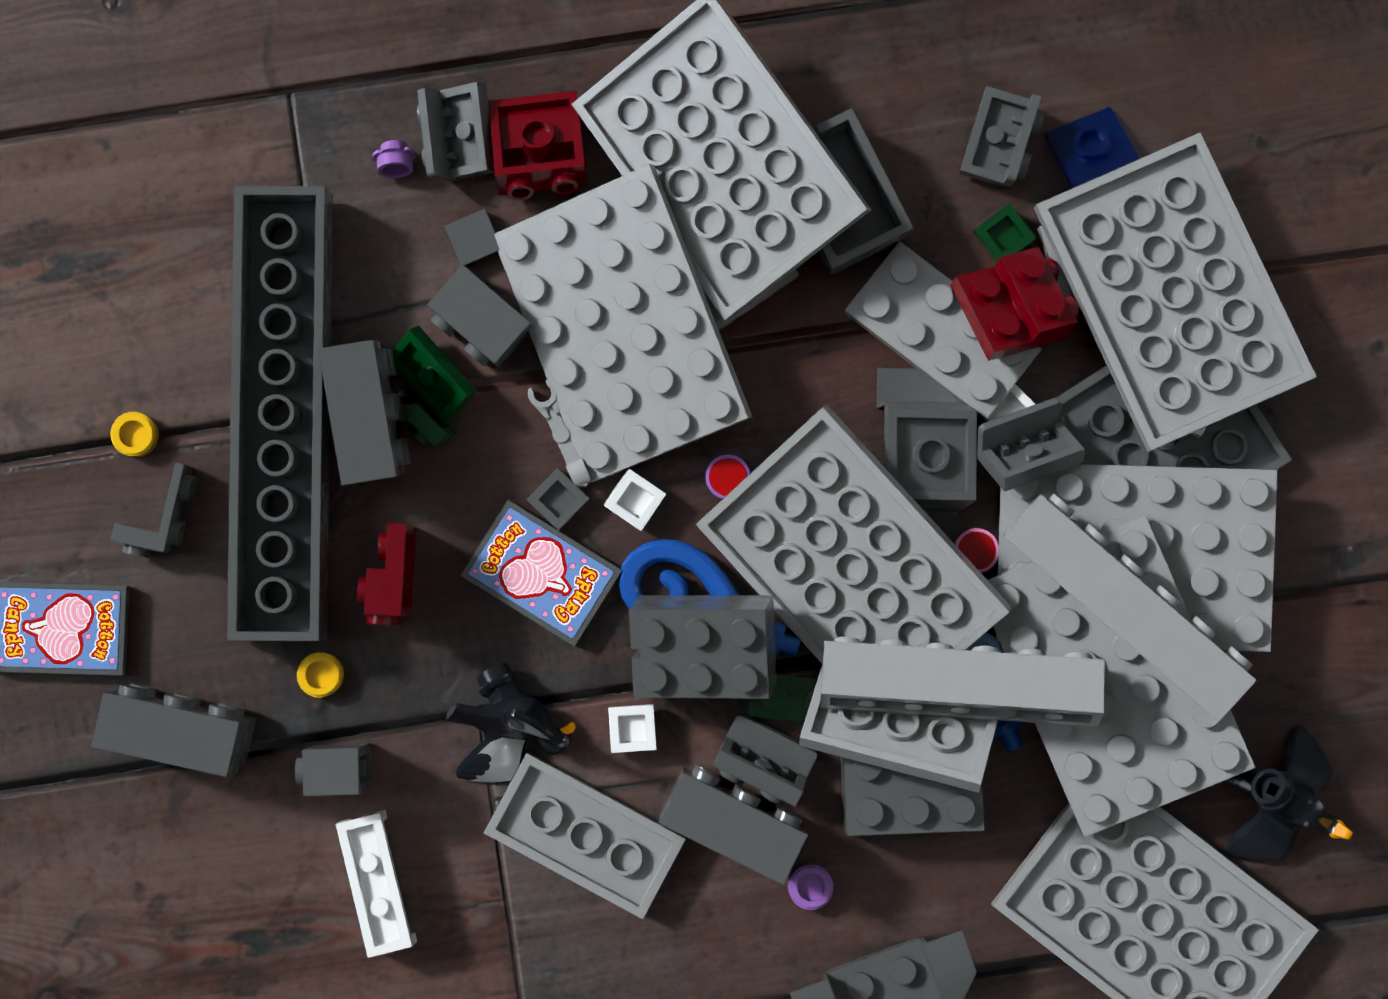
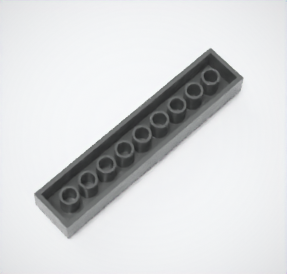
(279, 414)

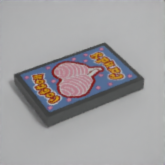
(541, 573)
(64, 628)

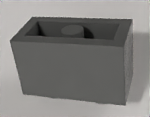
(479, 317)
(334, 769)

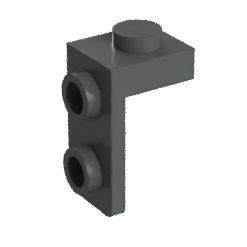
(172, 528)

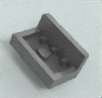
(456, 132)
(1001, 136)
(1028, 445)
(765, 760)

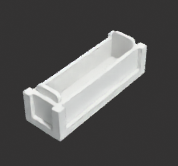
(374, 884)

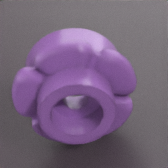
(394, 159)

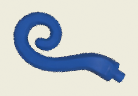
(696, 561)

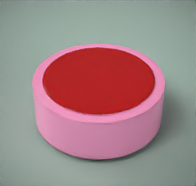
(979, 548)

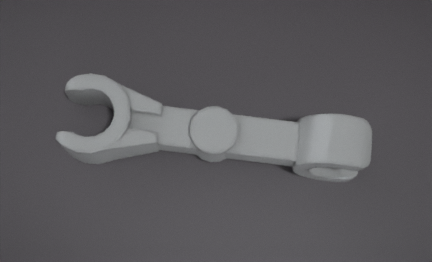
(561, 435)

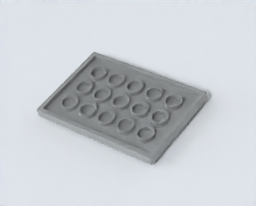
(730, 151)
(1174, 292)
(622, 324)
(1207, 522)
(848, 548)
(1152, 734)
(1153, 912)

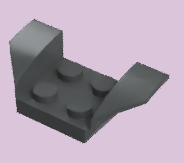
(928, 442)
(902, 971)

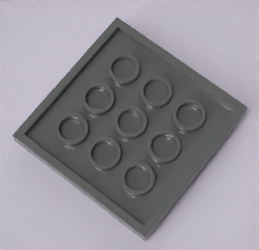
(1105, 429)

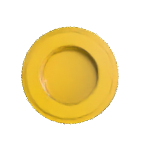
(134, 434)
(320, 674)

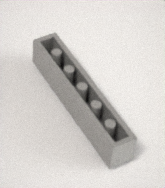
(1129, 607)
(963, 682)

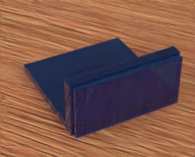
(1091, 146)

